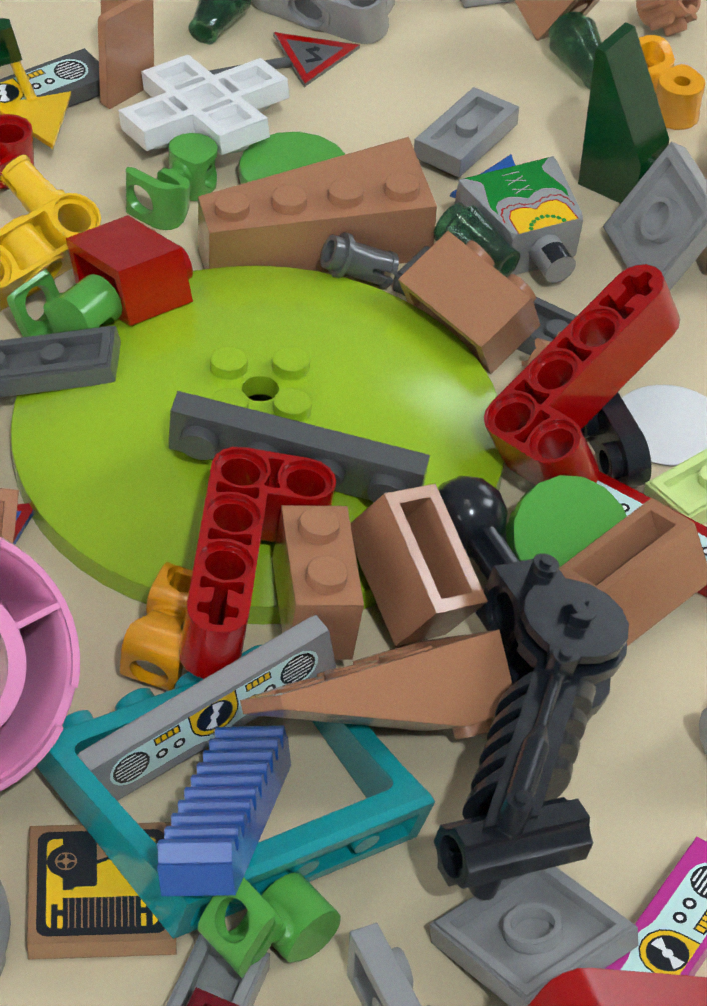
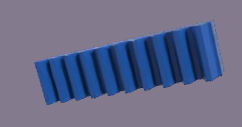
(223, 812)

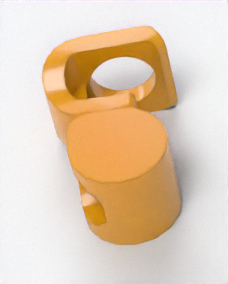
(676, 87)
(159, 633)

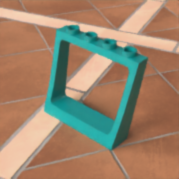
(387, 817)

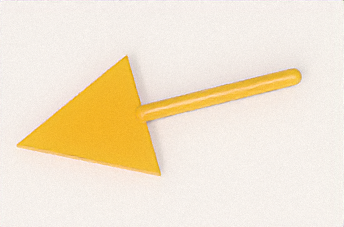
(43, 112)

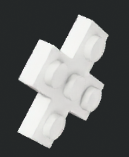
(196, 101)

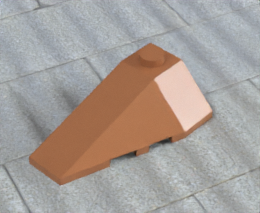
(409, 687)

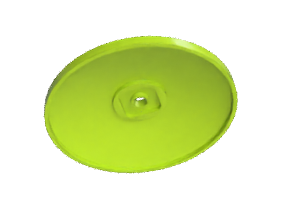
(314, 342)

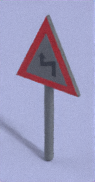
(307, 55)

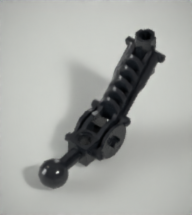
(561, 654)

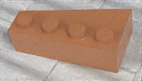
(290, 215)

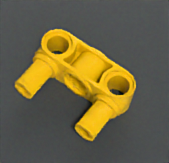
(39, 238)

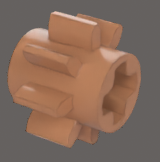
(669, 14)

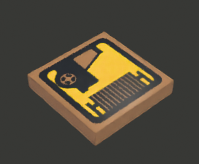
(83, 901)

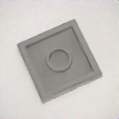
(663, 216)
(532, 934)

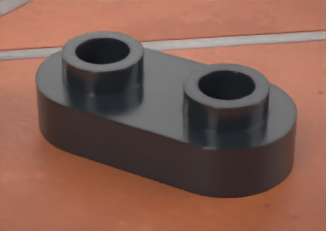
(619, 444)

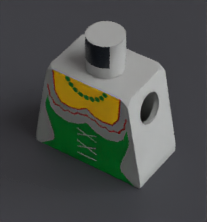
(532, 212)

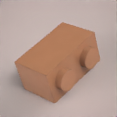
(472, 299)
(416, 564)
(644, 564)
(318, 573)

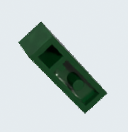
(622, 120)

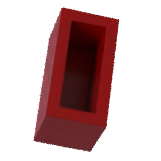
(138, 262)

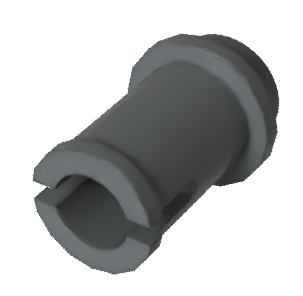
(346, 256)

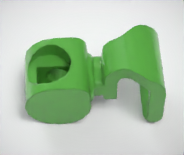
(189, 176)
(80, 307)
(286, 915)

